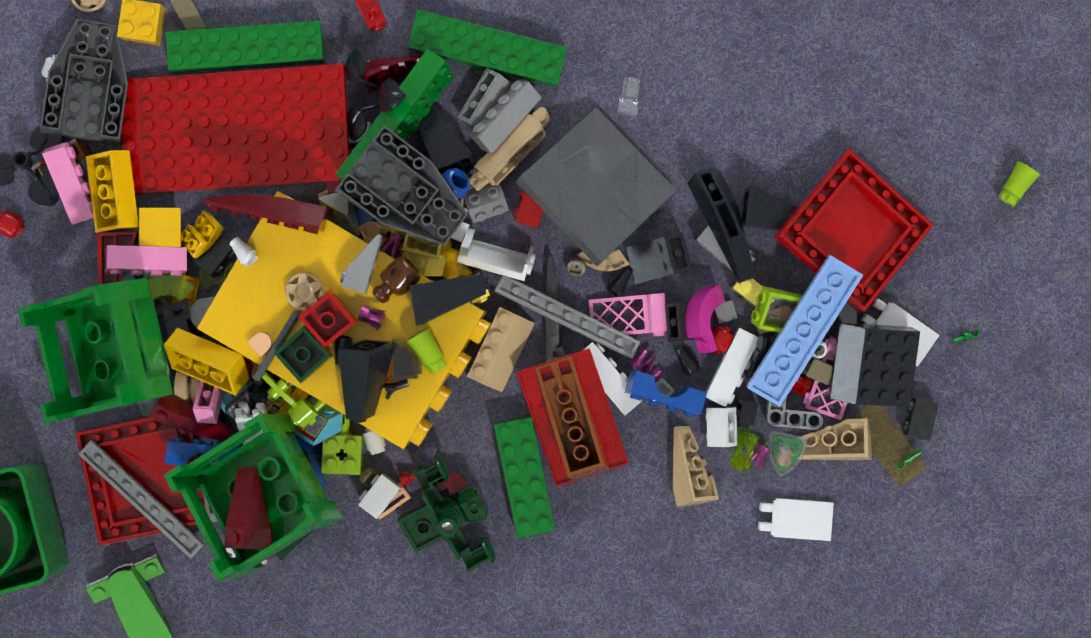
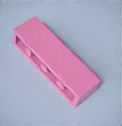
(69, 182)
(146, 260)
(208, 403)

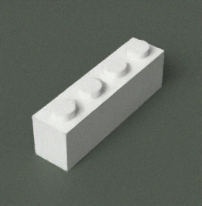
(731, 368)
(612, 381)

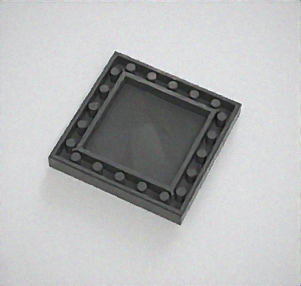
(596, 186)

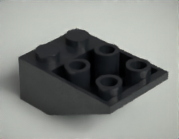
(658, 258)

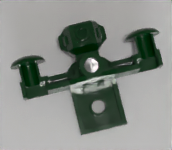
(446, 517)

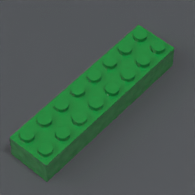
(245, 47)
(487, 48)
(421, 89)

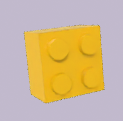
(141, 22)

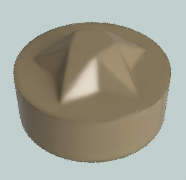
(576, 266)
(367, 476)

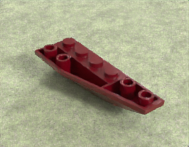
(275, 209)

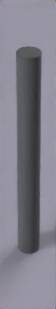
(276, 345)

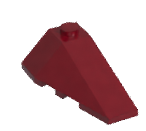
(388, 68)
(179, 414)
(247, 516)

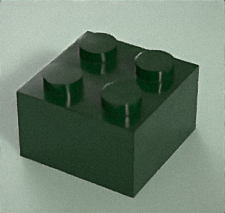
(303, 354)

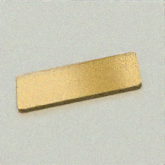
(890, 445)

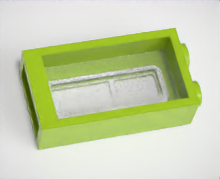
(774, 308)

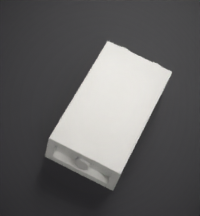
(495, 258)

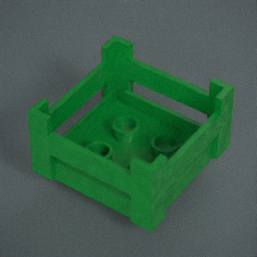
(112, 347)
(289, 490)

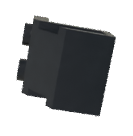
(172, 317)

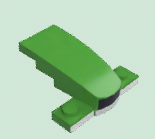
(133, 598)

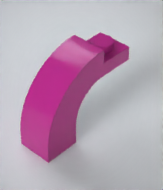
(699, 316)

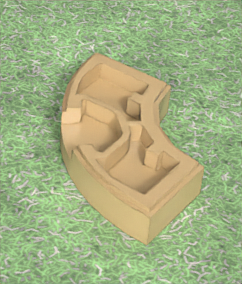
(612, 263)

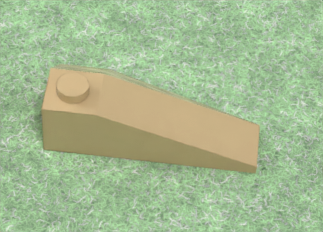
(840, 442)
(690, 477)

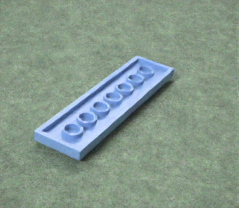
(804, 330)

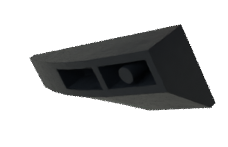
(724, 220)

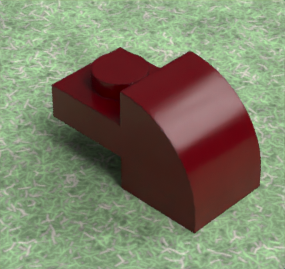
(454, 483)

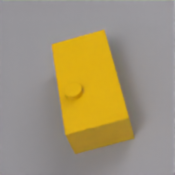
(112, 191)
(206, 361)

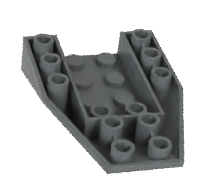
(87, 85)
(403, 190)

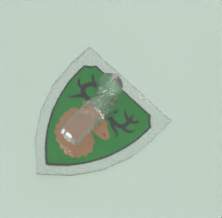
(786, 451)

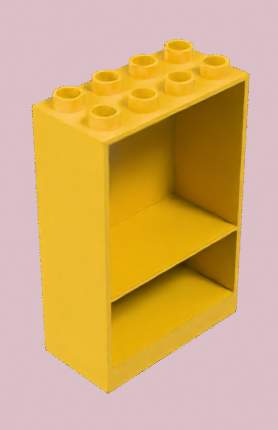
(256, 302)

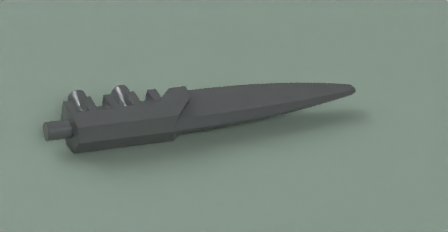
(553, 331)

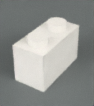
(721, 427)
(379, 496)

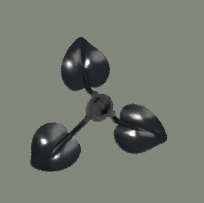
(388, 96)
(43, 189)

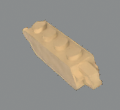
(518, 144)

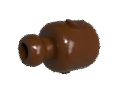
(396, 279)

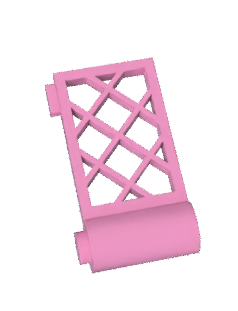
(653, 311)
(831, 345)

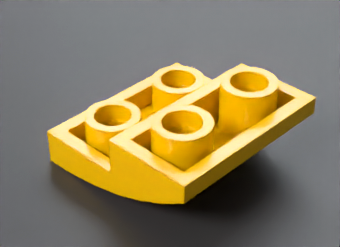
(160, 227)
(202, 235)

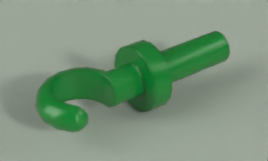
(965, 336)
(908, 459)

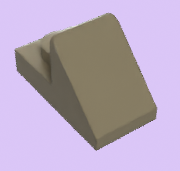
(818, 370)

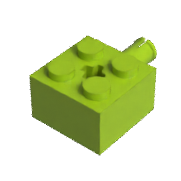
(352, 444)

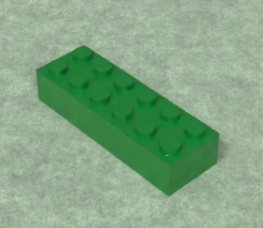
(524, 477)

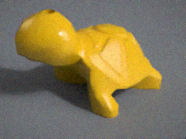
(452, 268)

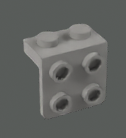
(486, 202)

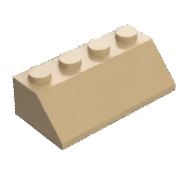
(500, 349)

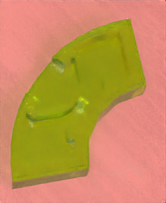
(170, 286)

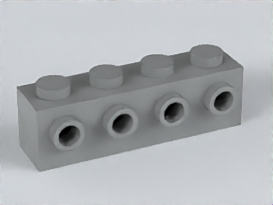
(505, 116)

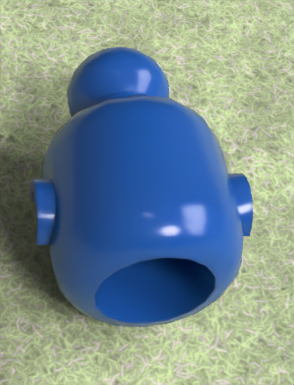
(457, 181)

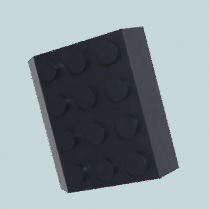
(874, 364)

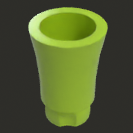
(1018, 183)
(427, 350)

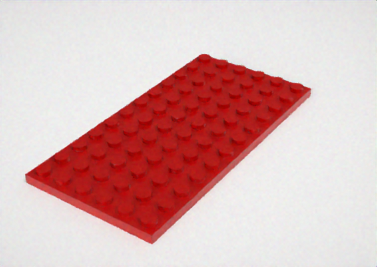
(236, 128)

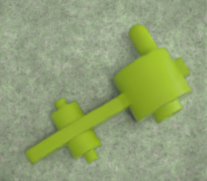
(302, 411)

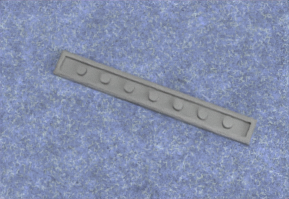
(567, 316)
(141, 499)

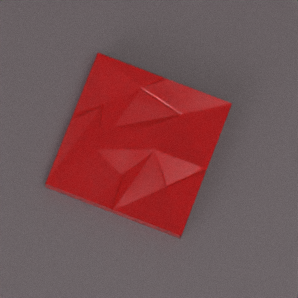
(857, 222)
(140, 450)

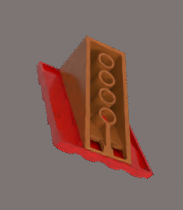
(570, 401)

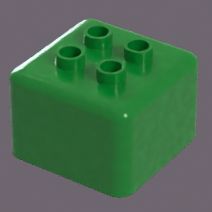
(29, 529)

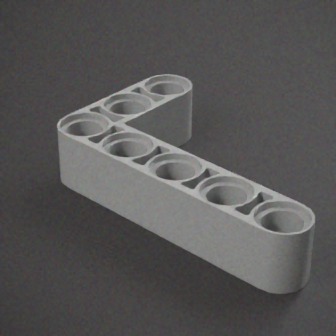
(784, 415)

